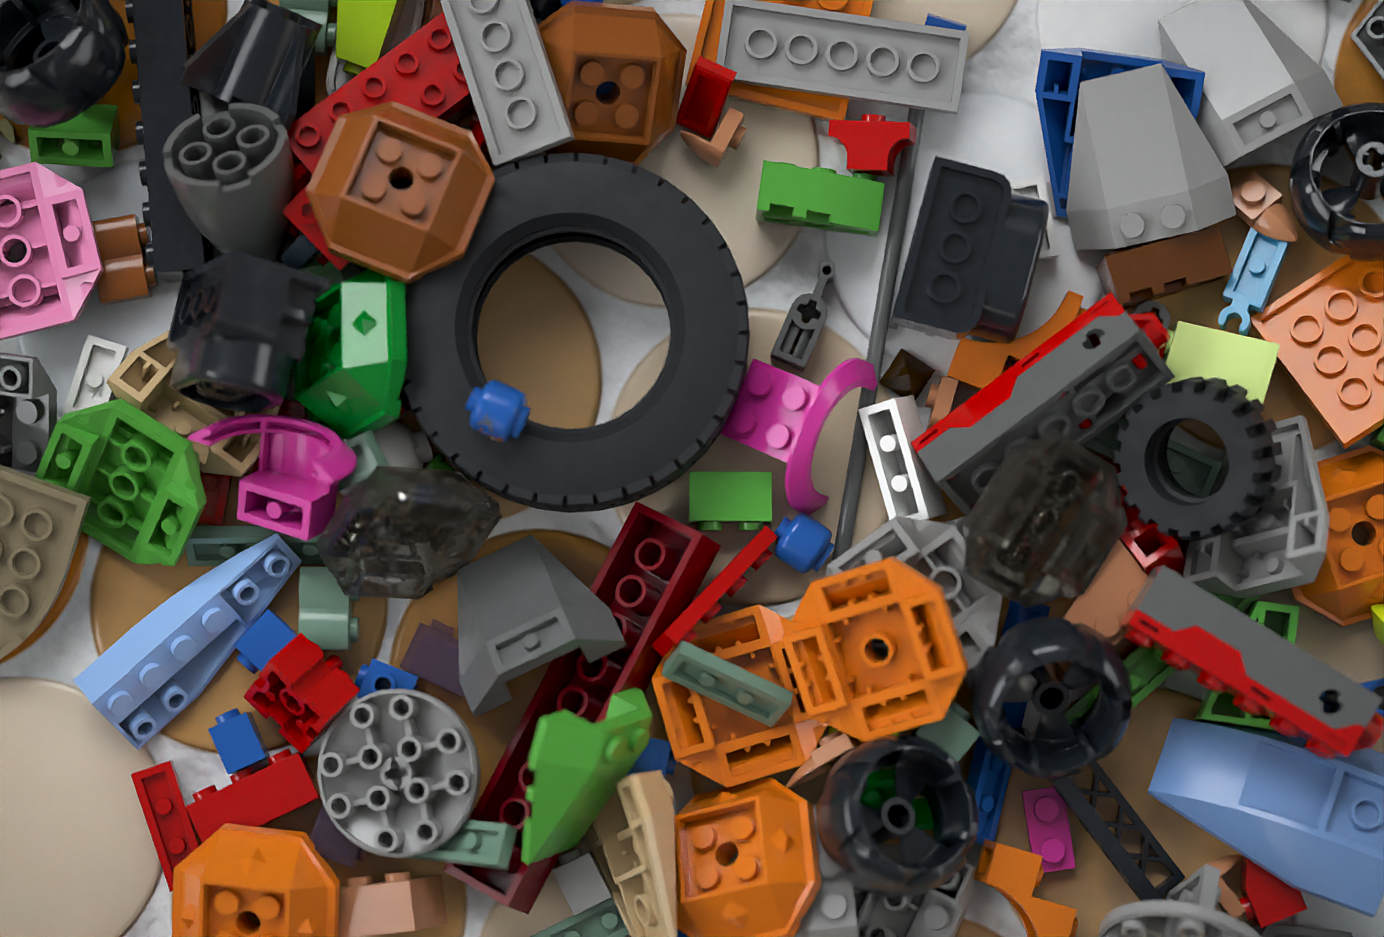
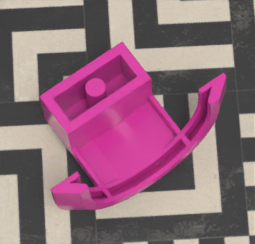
(786, 416)
(295, 472)

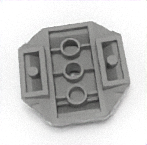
(938, 554)

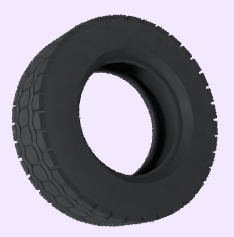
(684, 411)

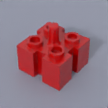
(302, 691)

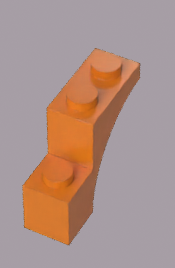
(981, 362)
(1015, 876)

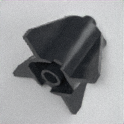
(260, 60)

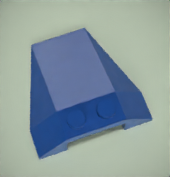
(1057, 100)

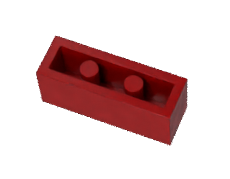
(255, 797)

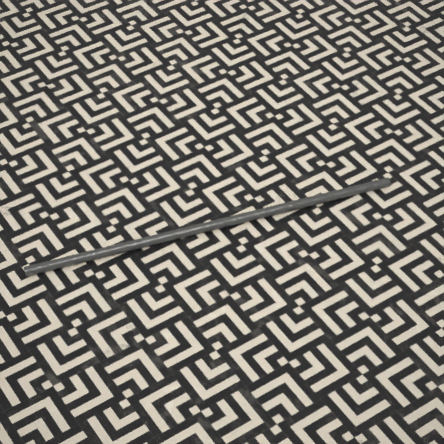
(878, 333)

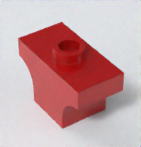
(872, 142)

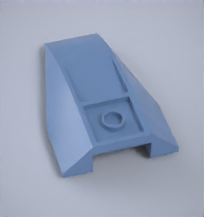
(1281, 806)

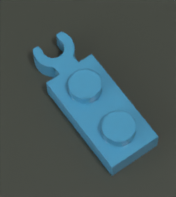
(1252, 278)

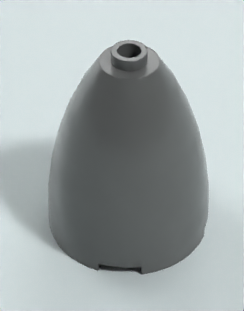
(234, 178)

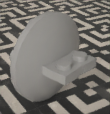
(399, 772)
(1184, 913)

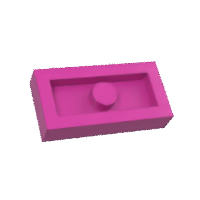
(1048, 828)

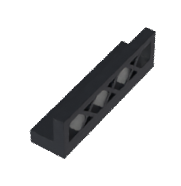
(1109, 842)

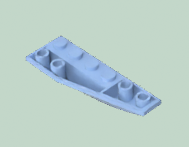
(184, 642)

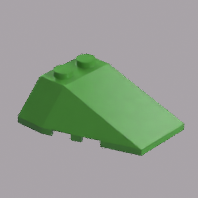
(579, 771)

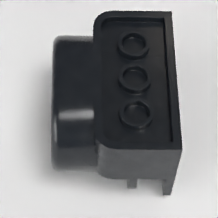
(970, 255)
(240, 331)

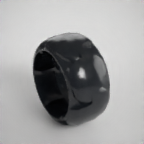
(57, 58)
(1327, 213)
(1026, 670)
(854, 829)

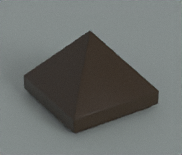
(907, 375)

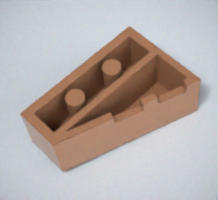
(1107, 597)
(390, 905)

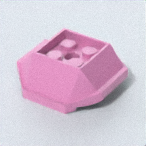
(61, 254)

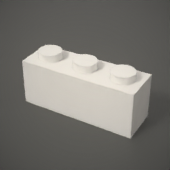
(902, 475)

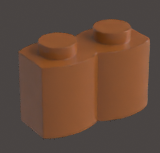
(124, 260)

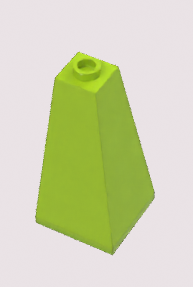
(365, 31)

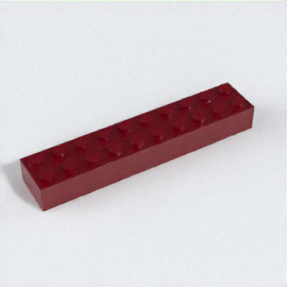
(646, 586)

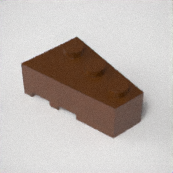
(1164, 267)

